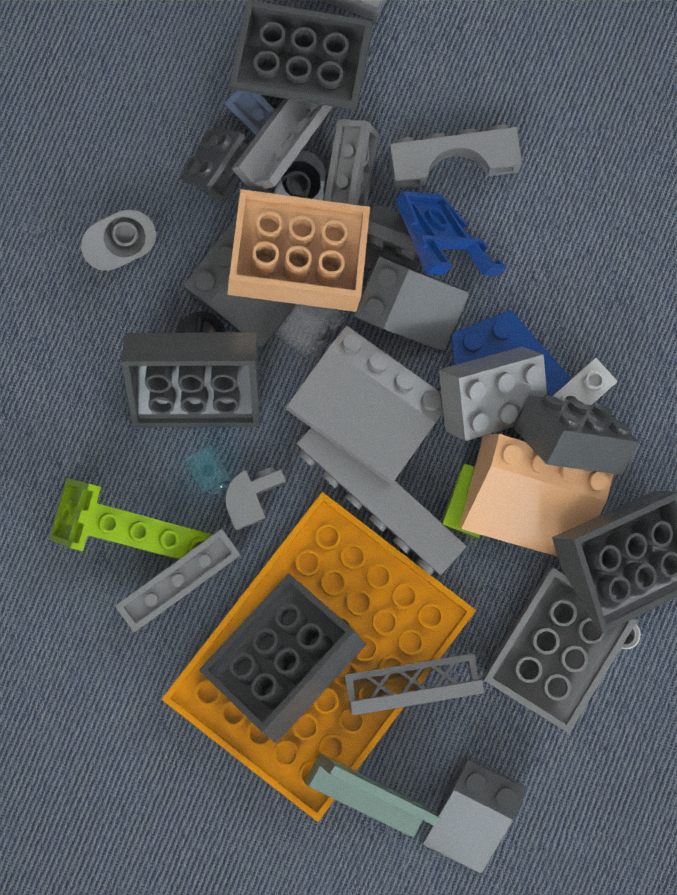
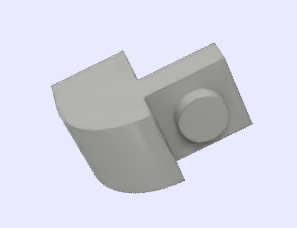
(243, 493)

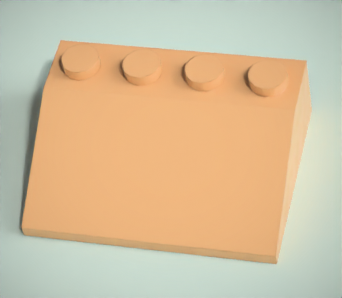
(299, 250)
(524, 499)

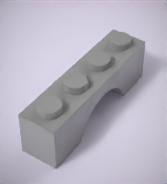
(493, 150)

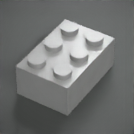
(490, 391)

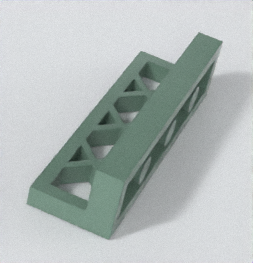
(368, 796)

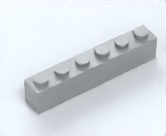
(388, 503)

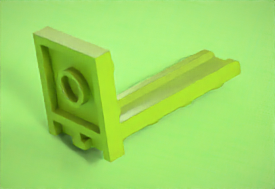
(82, 516)

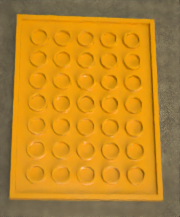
(376, 592)

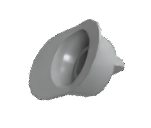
(118, 239)

